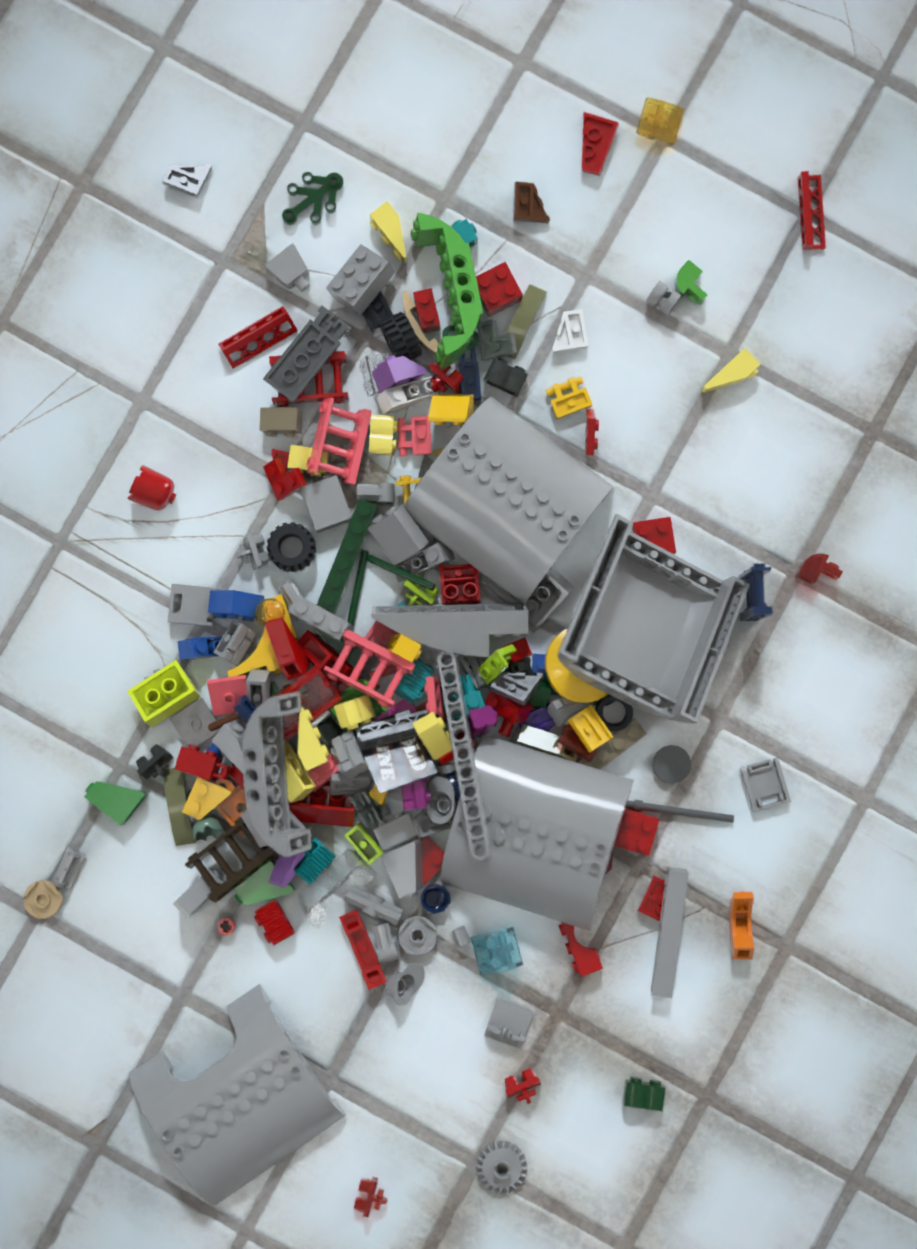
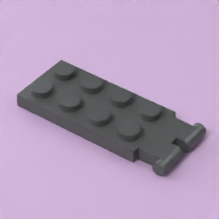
(307, 355)

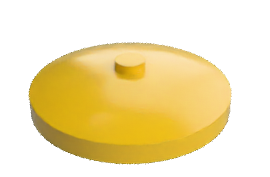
(563, 680)

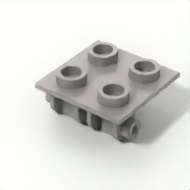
(508, 1023)

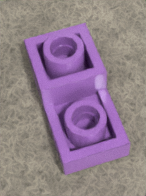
(284, 869)

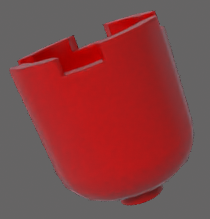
(152, 489)

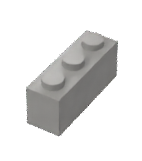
(318, 617)

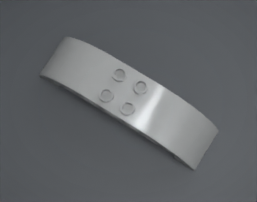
(267, 778)

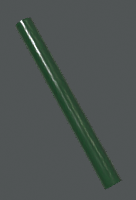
(400, 572)
(357, 587)

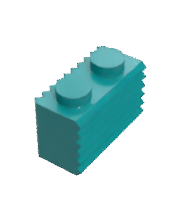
(411, 686)
(314, 861)

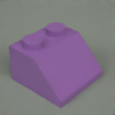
(396, 372)

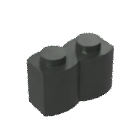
(505, 377)

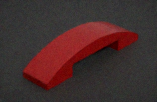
(363, 949)

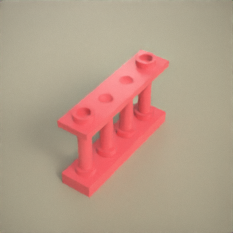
(356, 437)
(369, 649)

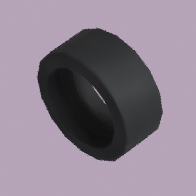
(614, 726)

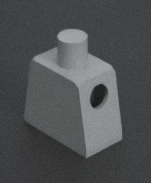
(289, 268)

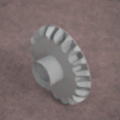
(501, 1153)

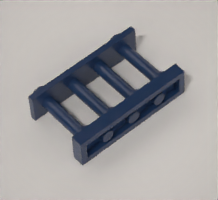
(756, 605)

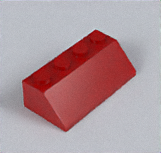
(324, 809)

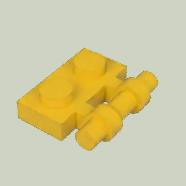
(571, 402)

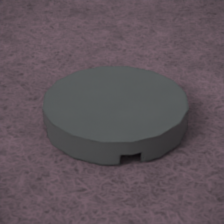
(671, 764)

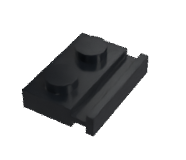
(377, 311)

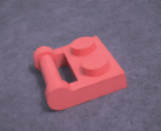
(435, 697)

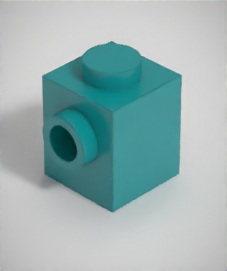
(466, 231)

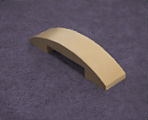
(409, 308)

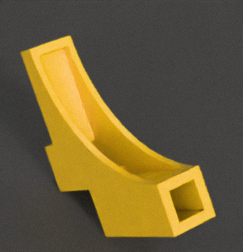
(264, 653)

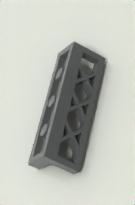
(388, 735)

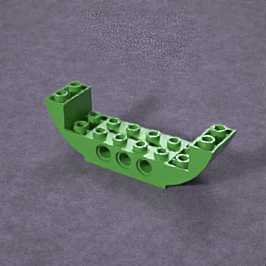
(459, 282)

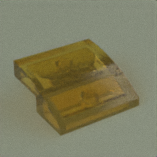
(660, 120)

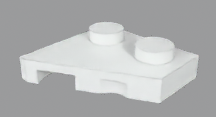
(571, 332)

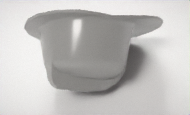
(443, 800)
(405, 983)

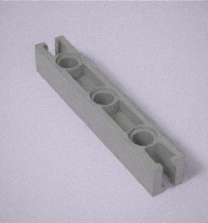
(669, 932)

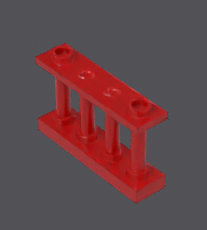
(339, 397)

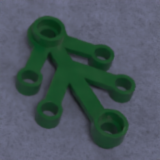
(314, 196)

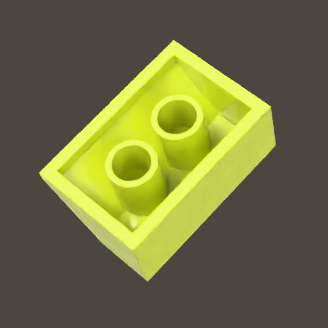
(163, 694)

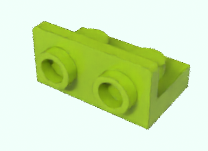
(496, 663)

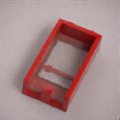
(315, 694)

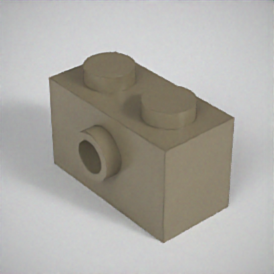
(281, 421)

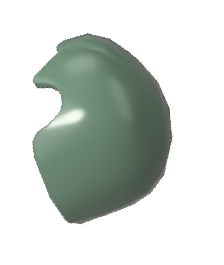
(206, 827)

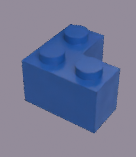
(233, 604)

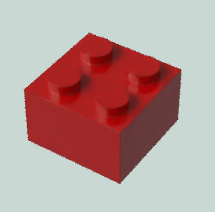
(498, 289)
(636, 832)

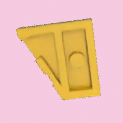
(204, 798)

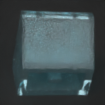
(497, 951)

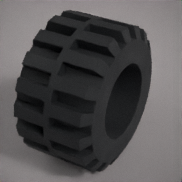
(400, 336)
(284, 532)

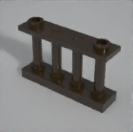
(233, 878)

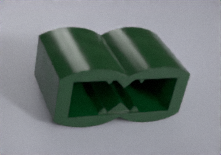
(644, 1094)

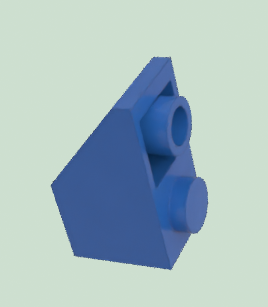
(197, 648)

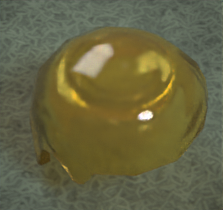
(268, 610)

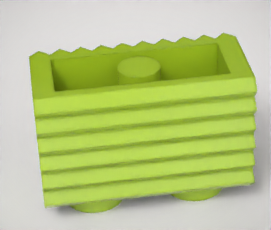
(363, 843)

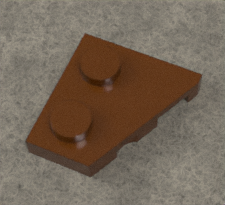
(528, 204)

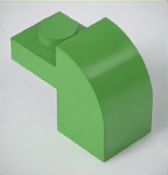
(685, 282)

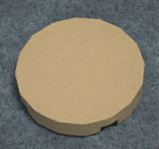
(43, 899)

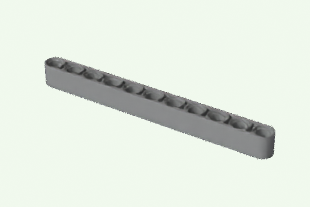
(468, 763)

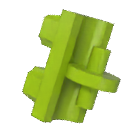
(428, 596)

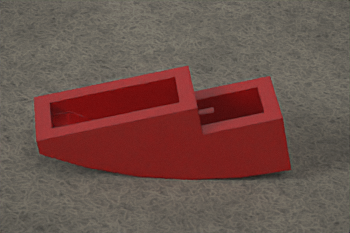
(321, 653)

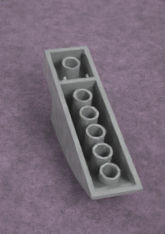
(455, 628)

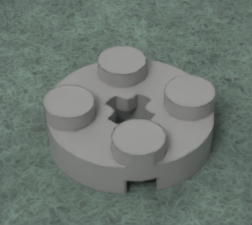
(418, 946)

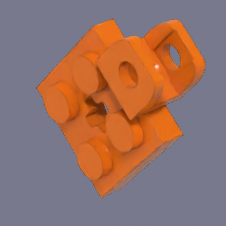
(229, 806)

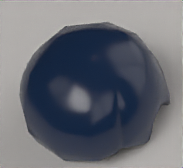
(435, 898)

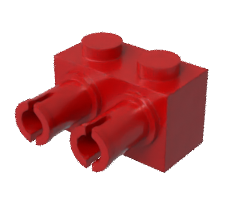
(509, 710)

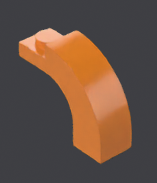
(740, 925)

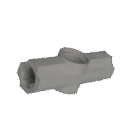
(373, 904)

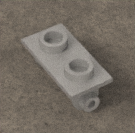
(68, 868)

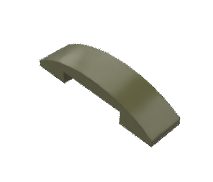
(525, 315)
(176, 800)

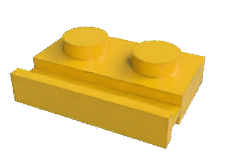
(590, 728)

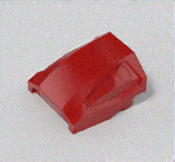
(459, 585)

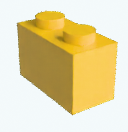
(404, 647)

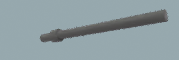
(638, 805)

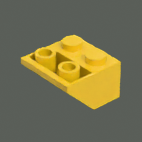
(451, 408)

